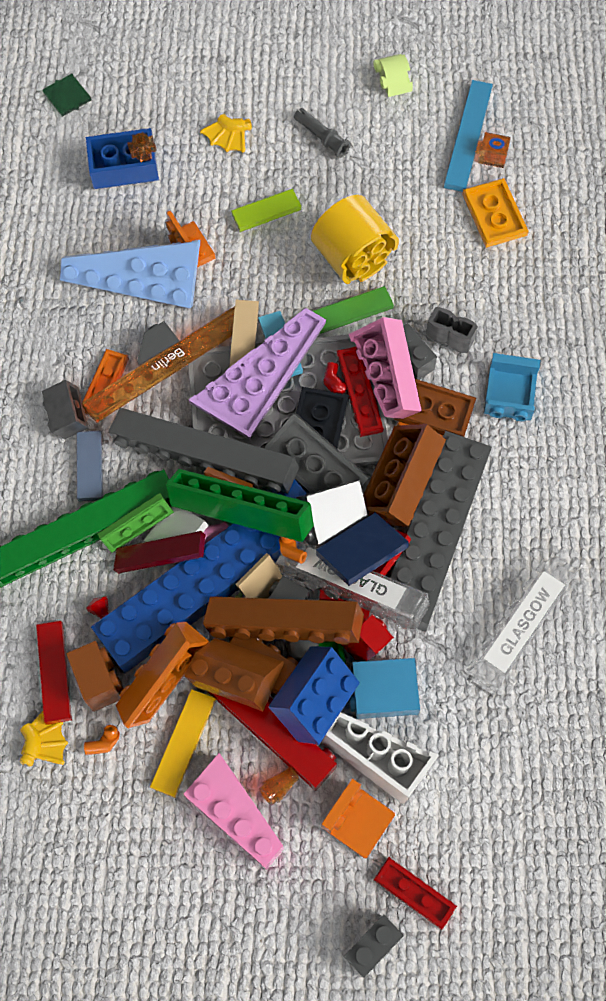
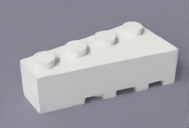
(379, 756)

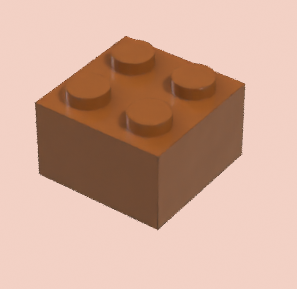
(94, 675)

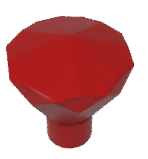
(98, 607)

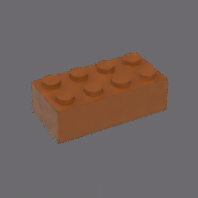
(403, 473)

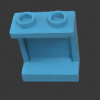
(511, 387)

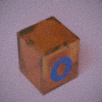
(493, 149)

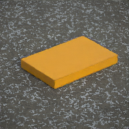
(495, 212)

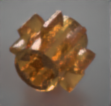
(142, 146)

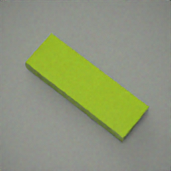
(266, 210)

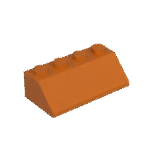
(159, 675)

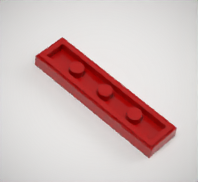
(359, 392)
(53, 672)

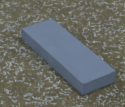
(89, 466)

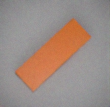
(108, 371)

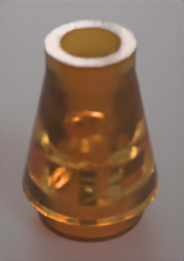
(277, 786)

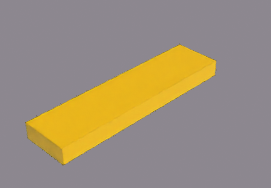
(183, 743)

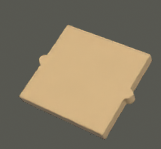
(259, 578)

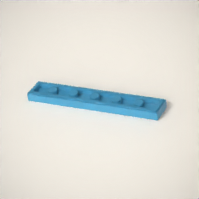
(468, 136)

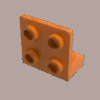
(188, 234)
(358, 819)

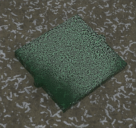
(67, 95)

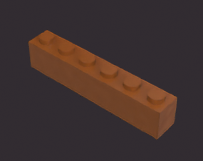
(284, 619)

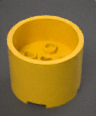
(354, 238)

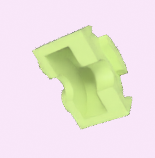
(394, 74)

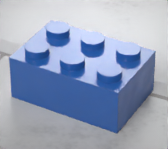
(112, 162)
(314, 694)

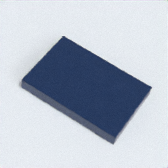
(362, 549)

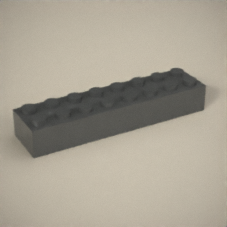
(441, 518)

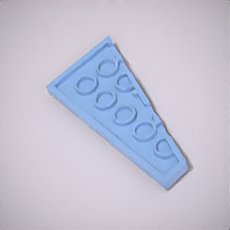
(145, 272)

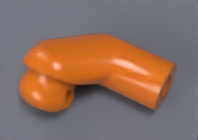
(289, 550)

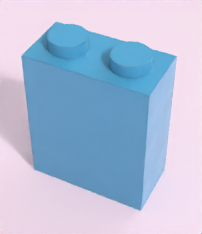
(385, 689)

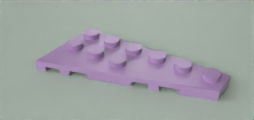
(255, 381)

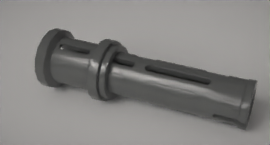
(328, 136)

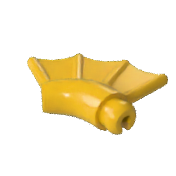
(228, 133)
(42, 742)

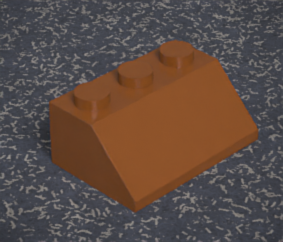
(234, 673)

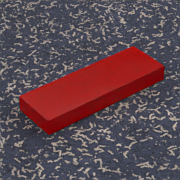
(415, 893)

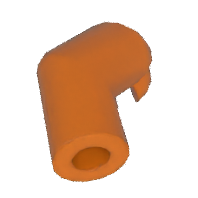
(105, 743)

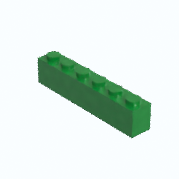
(240, 505)

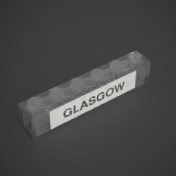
(373, 592)
(522, 624)

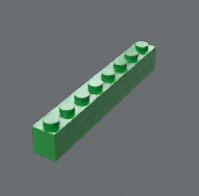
(76, 529)

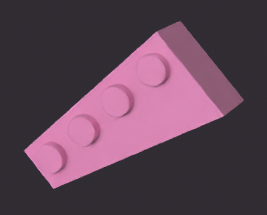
(389, 366)
(230, 808)

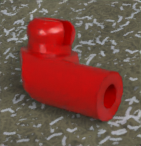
(331, 381)

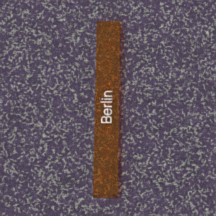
(160, 367)

